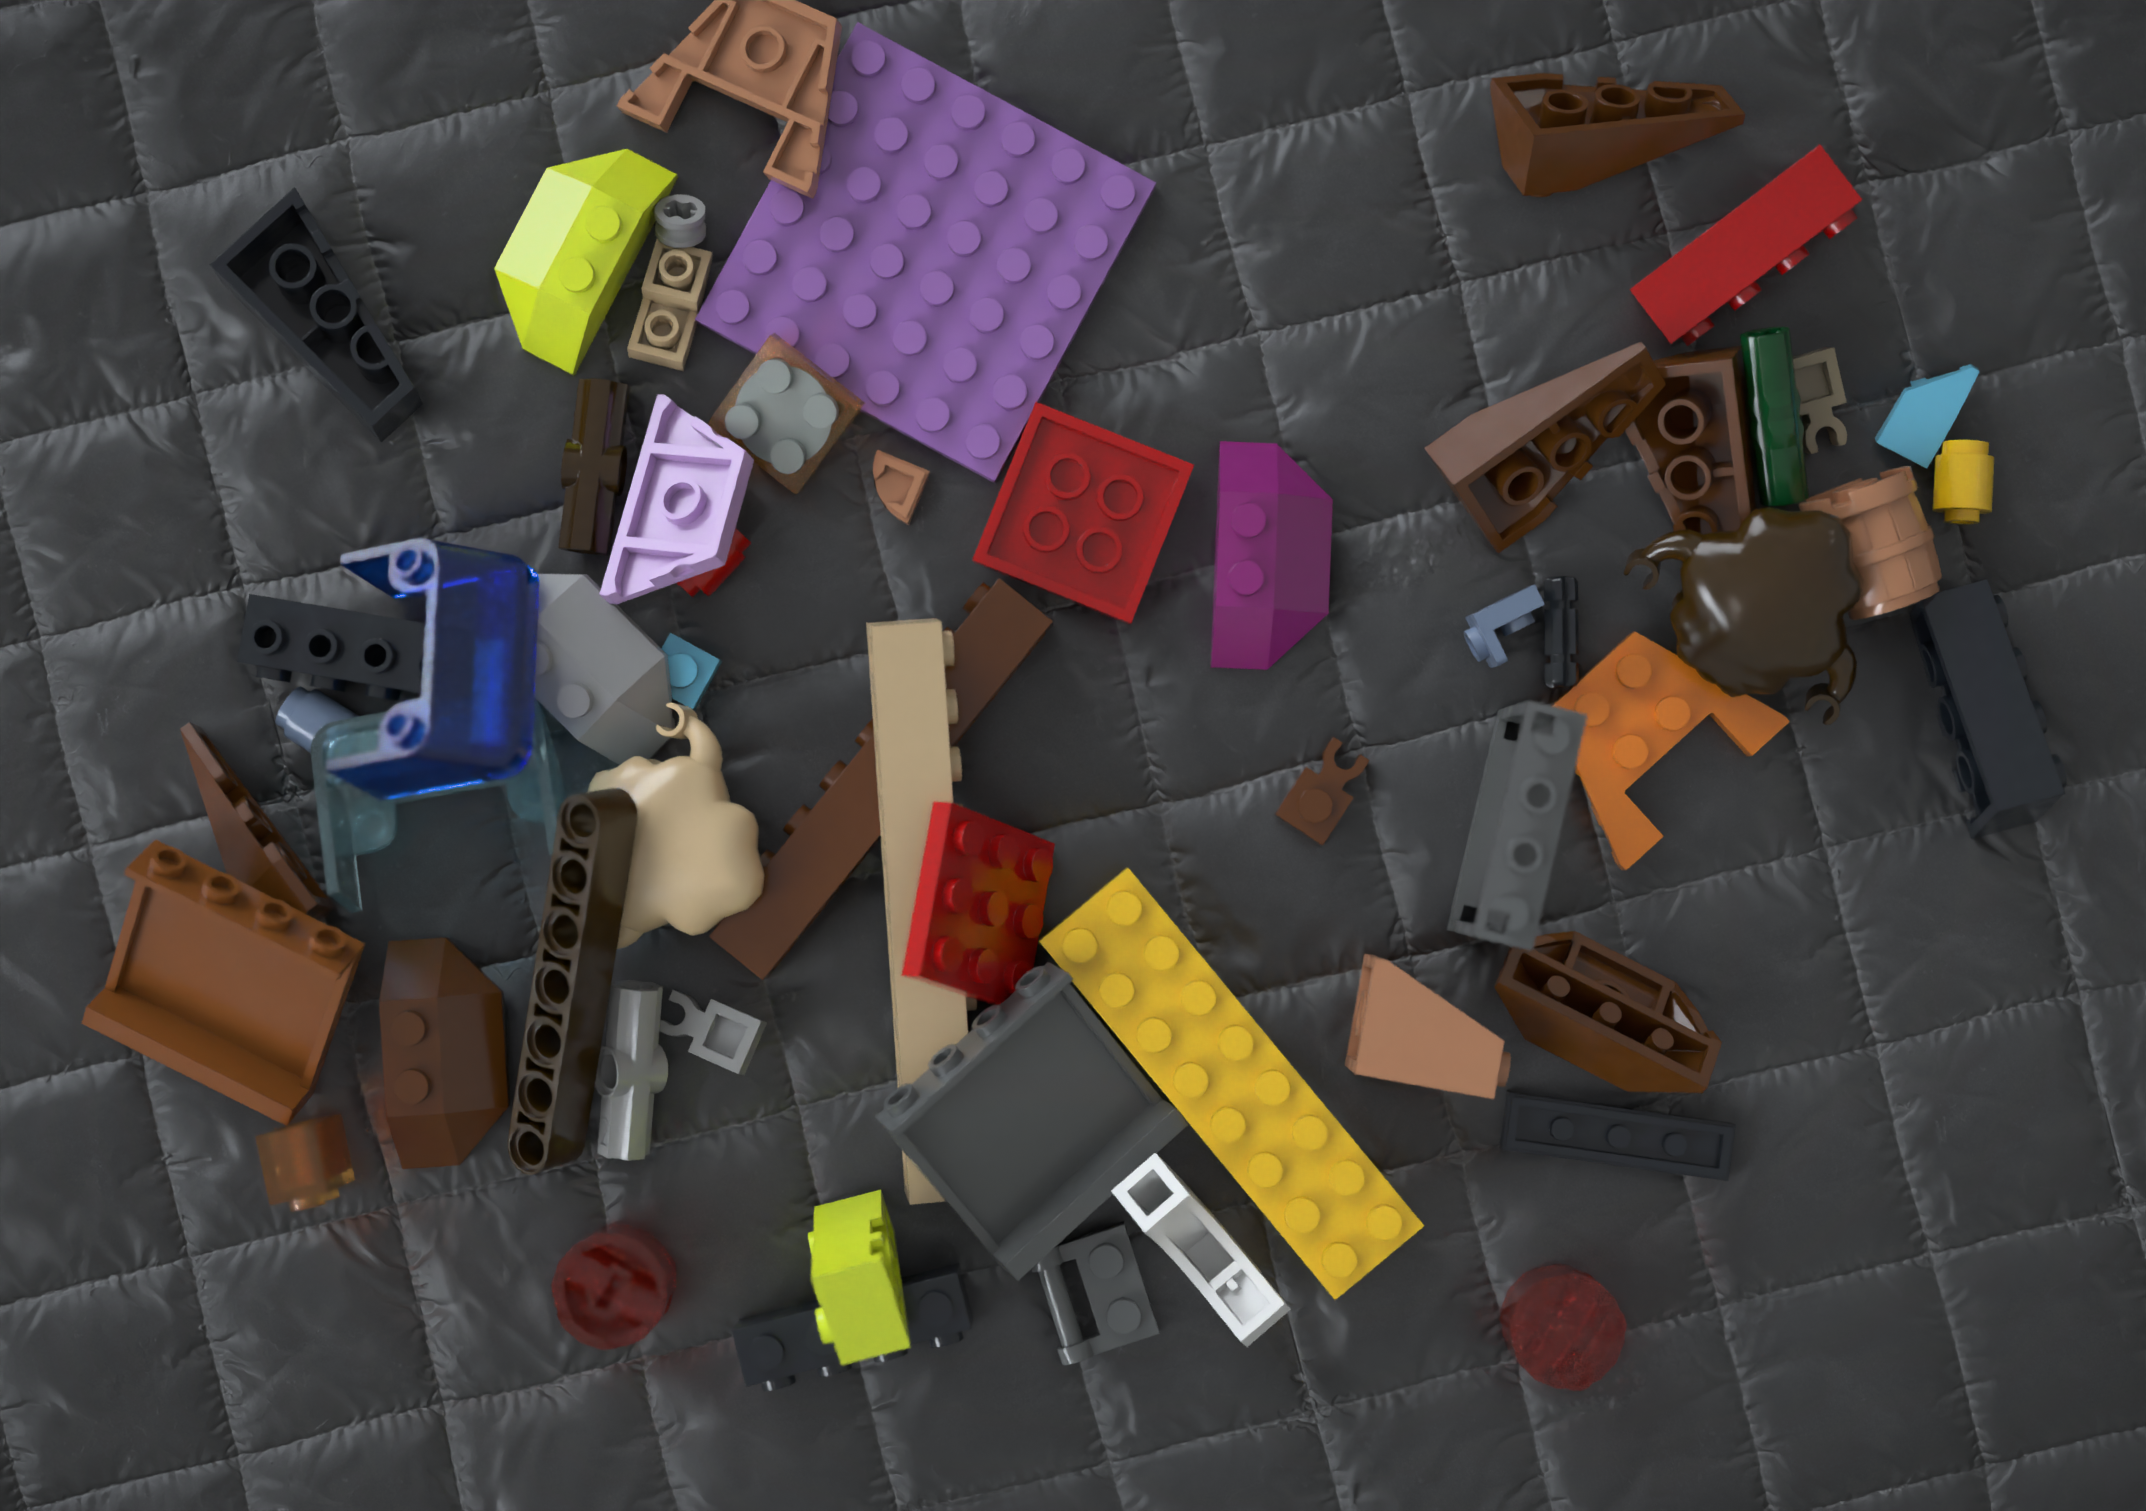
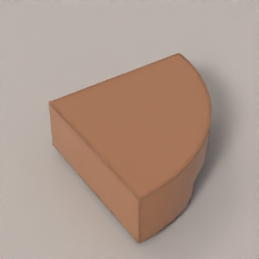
(898, 484)

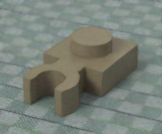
(1819, 390)

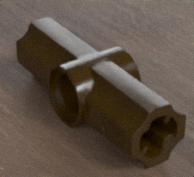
(594, 467)

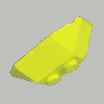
(577, 250)

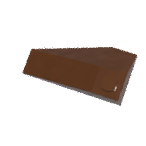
(1577, 135)
(245, 834)

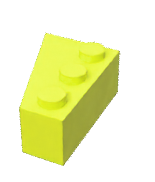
(858, 1278)

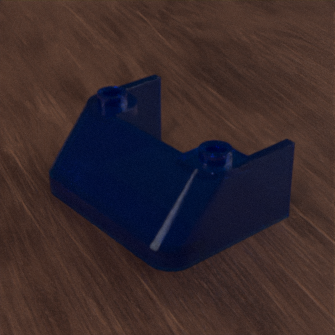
(475, 670)

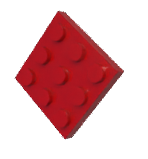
(1083, 513)
(977, 904)

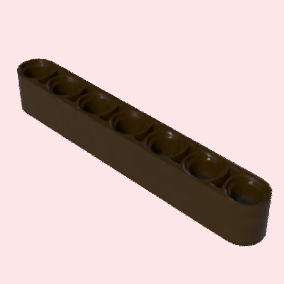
(572, 979)

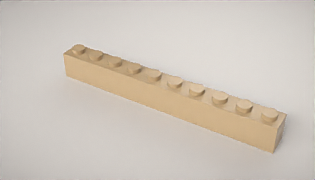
(913, 771)

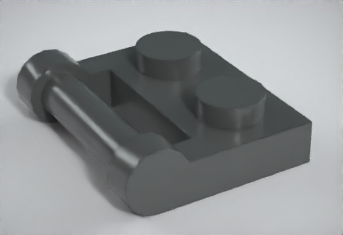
(1112, 1288)

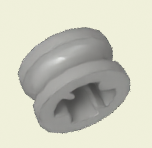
(680, 221)

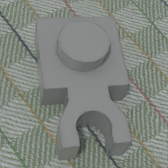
(718, 1034)

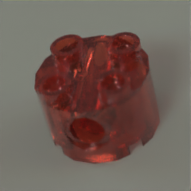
(613, 1286)
(1562, 1326)

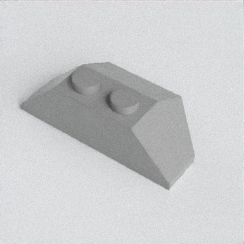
(600, 670)

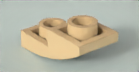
(669, 305)

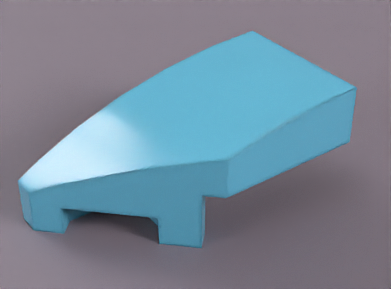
(1926, 414)

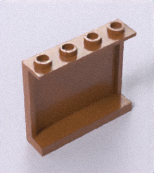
(224, 983)

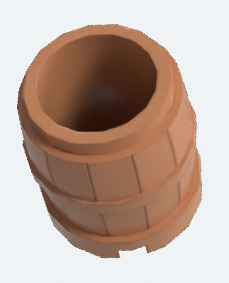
(1888, 539)

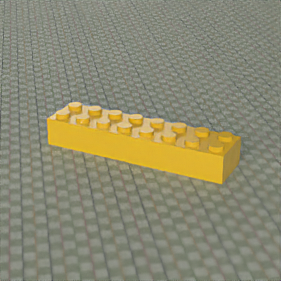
(1231, 1083)

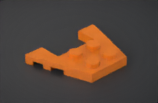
(1637, 710)

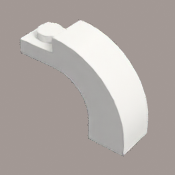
(1201, 1248)

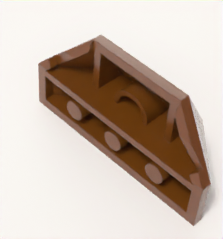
(1607, 1015)
(440, 1052)

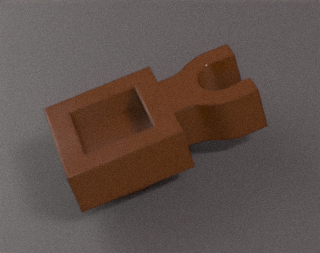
(1318, 800)

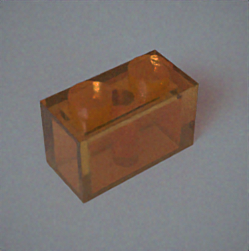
(305, 1162)

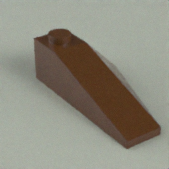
(1699, 440)
(1527, 448)

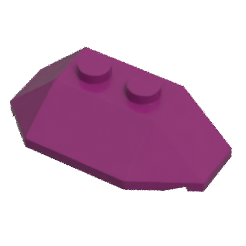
(1267, 555)

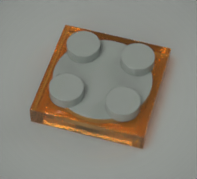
(786, 413)

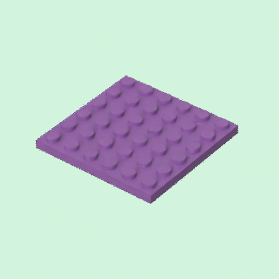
(935, 255)

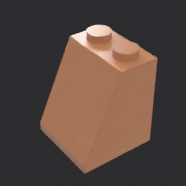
(1420, 1038)

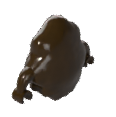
(1764, 602)

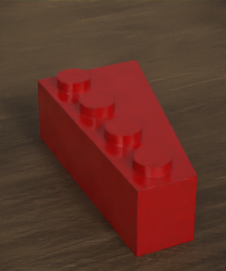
(1746, 245)

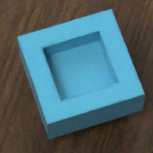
(689, 670)

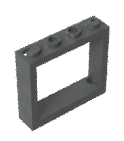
(1517, 823)

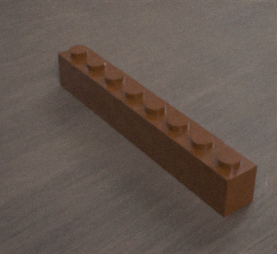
(845, 822)

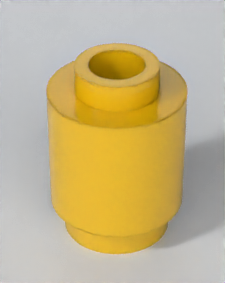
(1963, 481)

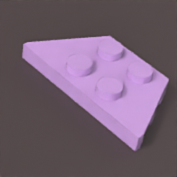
(678, 505)

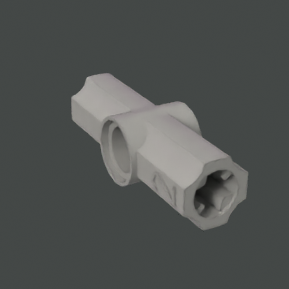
(630, 1070)

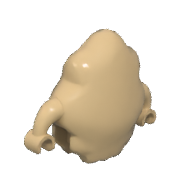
(691, 844)

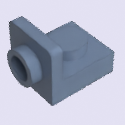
(1509, 614)

